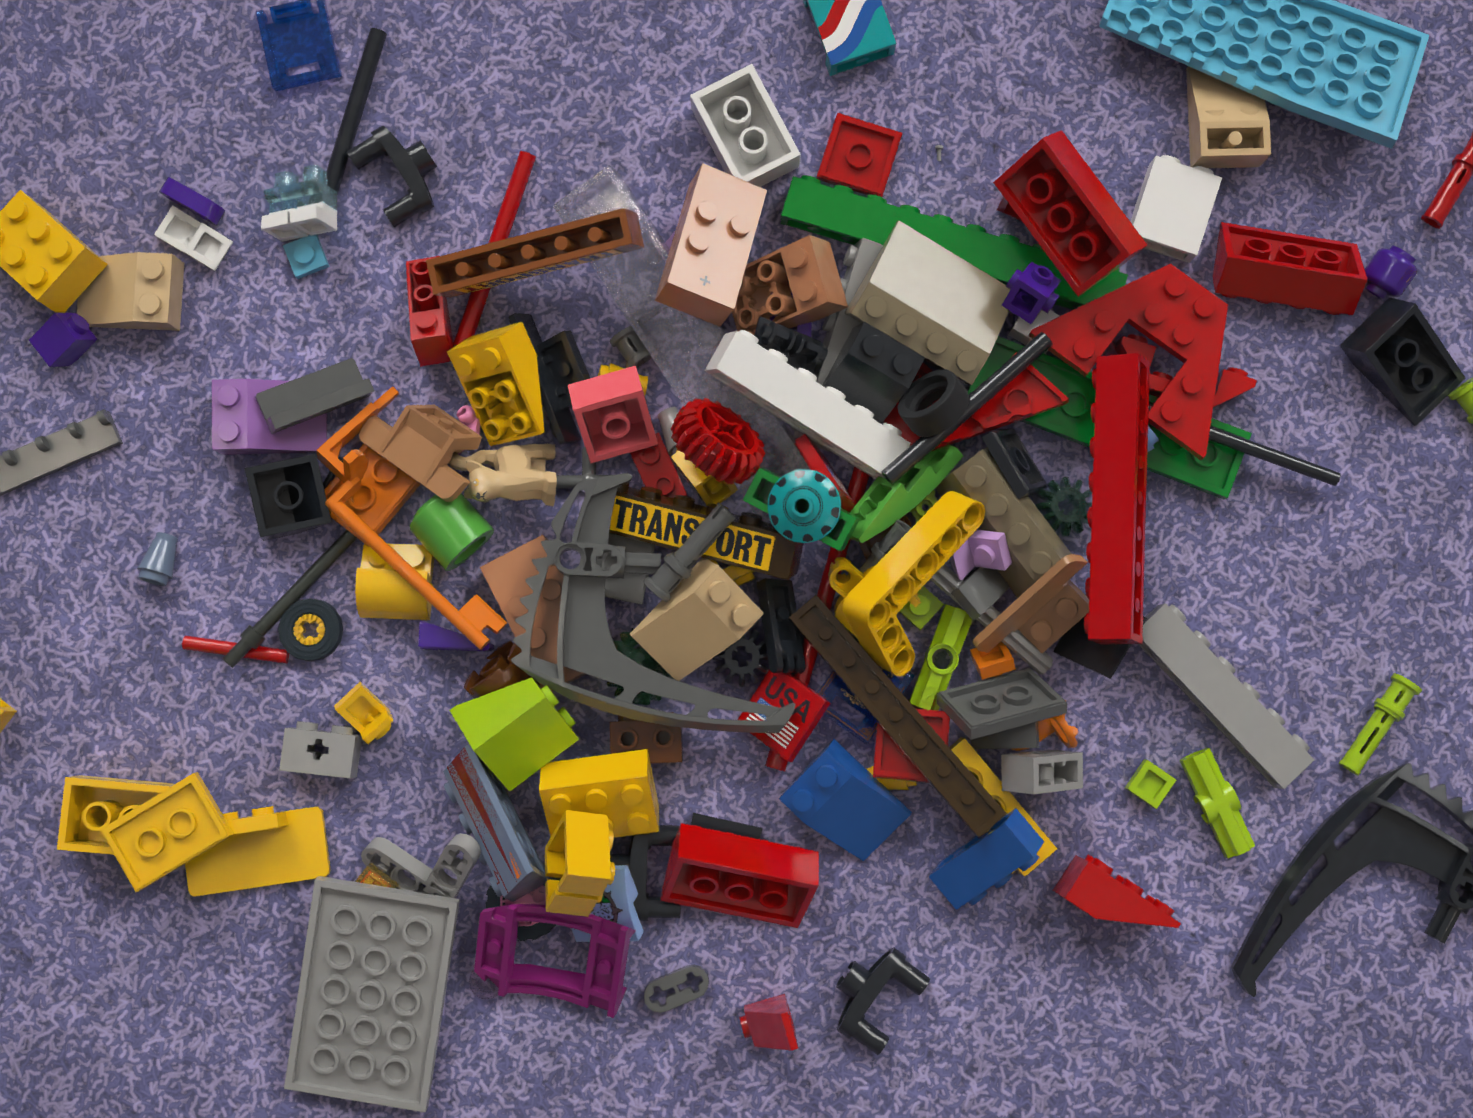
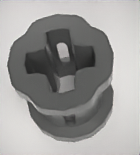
(623, 339)

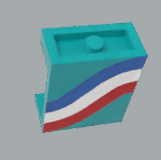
(852, 32)

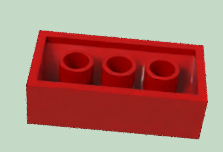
(1069, 212)
(1288, 269)
(740, 876)

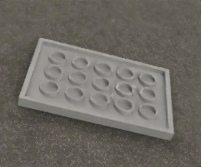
(371, 993)

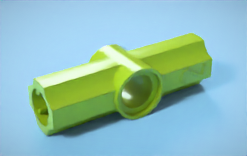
(950, 636)
(1217, 802)

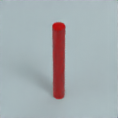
(223, 647)

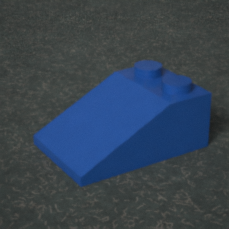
(844, 802)

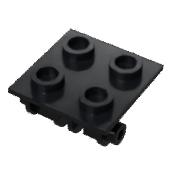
(798, 348)
(1092, 655)

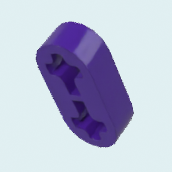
(192, 201)

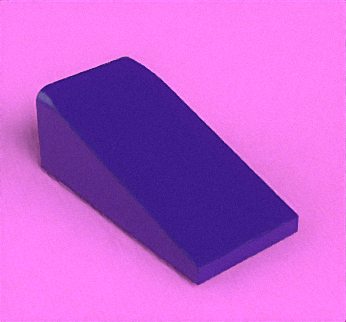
(438, 638)

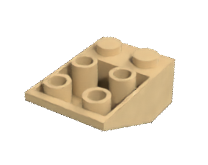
(1225, 124)

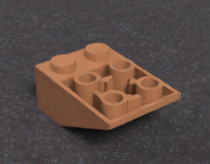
(801, 268)

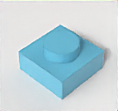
(306, 256)

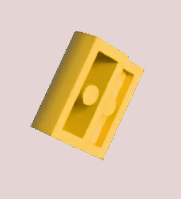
(386, 594)

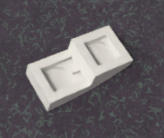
(193, 238)

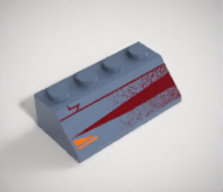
(495, 826)

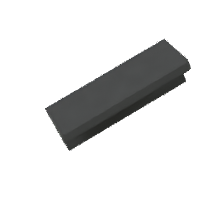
(313, 395)

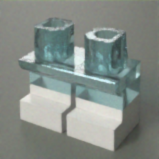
(300, 206)

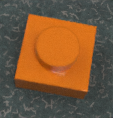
(993, 663)

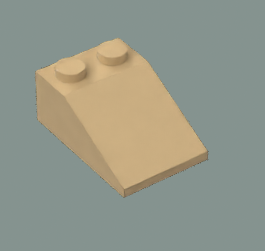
(135, 293)
(697, 621)

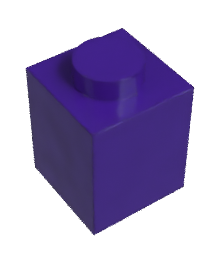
(63, 339)

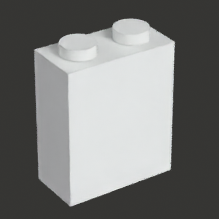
(1175, 207)

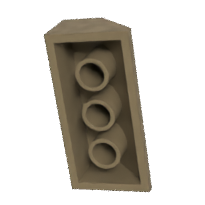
(1029, 536)

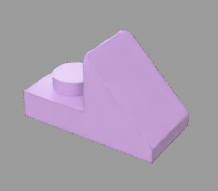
(982, 550)

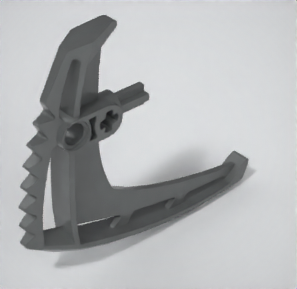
(584, 633)

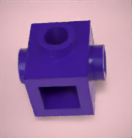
(1031, 292)

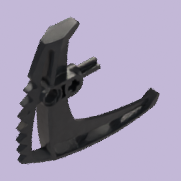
(1386, 836)

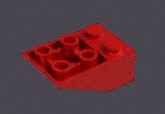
(1095, 892)

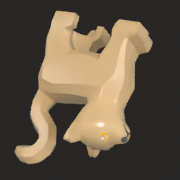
(517, 473)

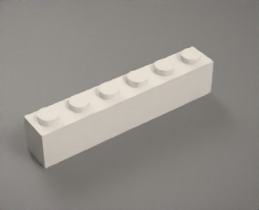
(805, 404)

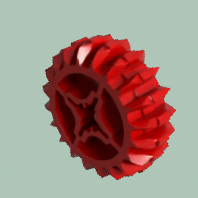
(717, 441)

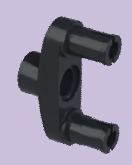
(412, 165)
(646, 905)
(863, 988)

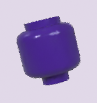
(1390, 272)

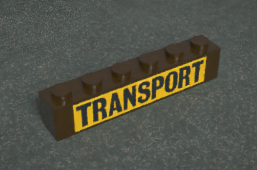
(670, 521)

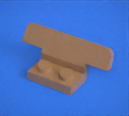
(423, 446)
(1042, 610)

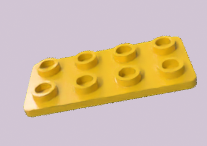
(263, 852)

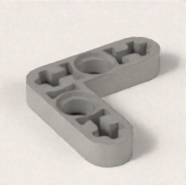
(385, 853)

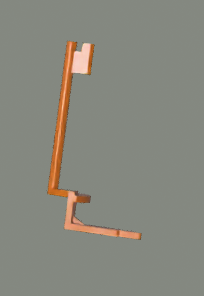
(476, 613)

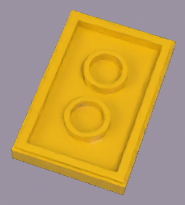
(166, 832)

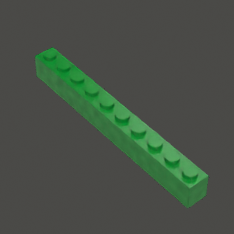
(850, 217)

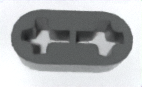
(678, 997)

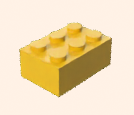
(45, 254)
(604, 785)
(94, 803)

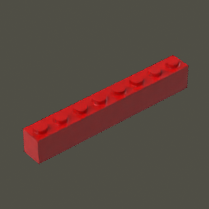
(1118, 500)

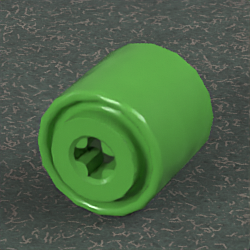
(450, 530)

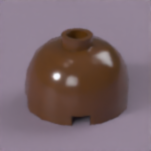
(497, 672)

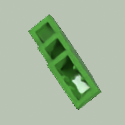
(888, 502)

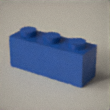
(987, 860)

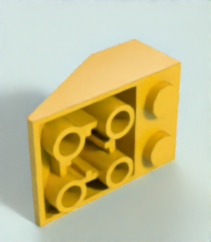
(501, 382)

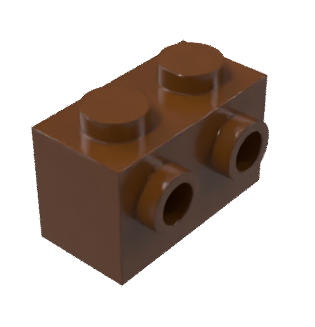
(662, 741)

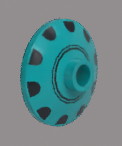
(823, 506)

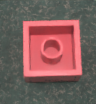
(612, 414)

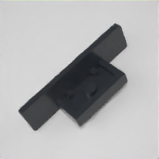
(558, 366)

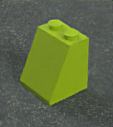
(516, 730)

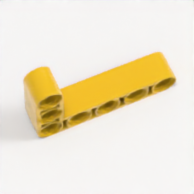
(902, 573)

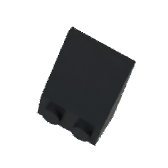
(1403, 358)

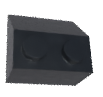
(873, 370)
(288, 497)

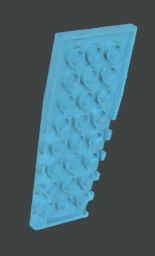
(1293, 53)

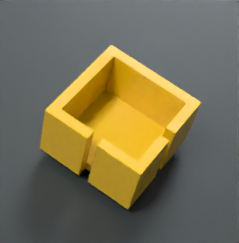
(581, 858)

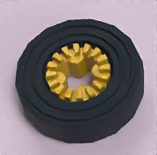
(292, 629)

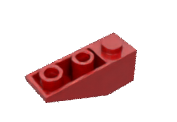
(427, 316)

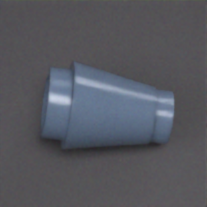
(159, 560)

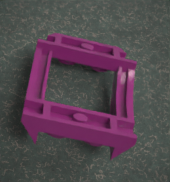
(605, 963)

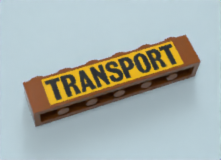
(535, 253)

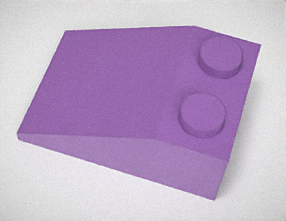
(241, 427)

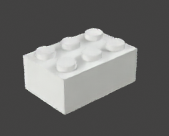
(745, 128)

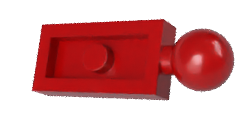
(658, 469)

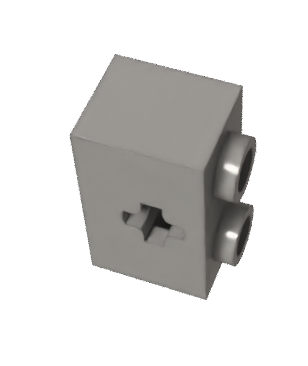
(300, 755)
(1042, 771)

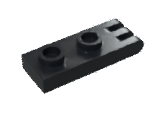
(781, 636)

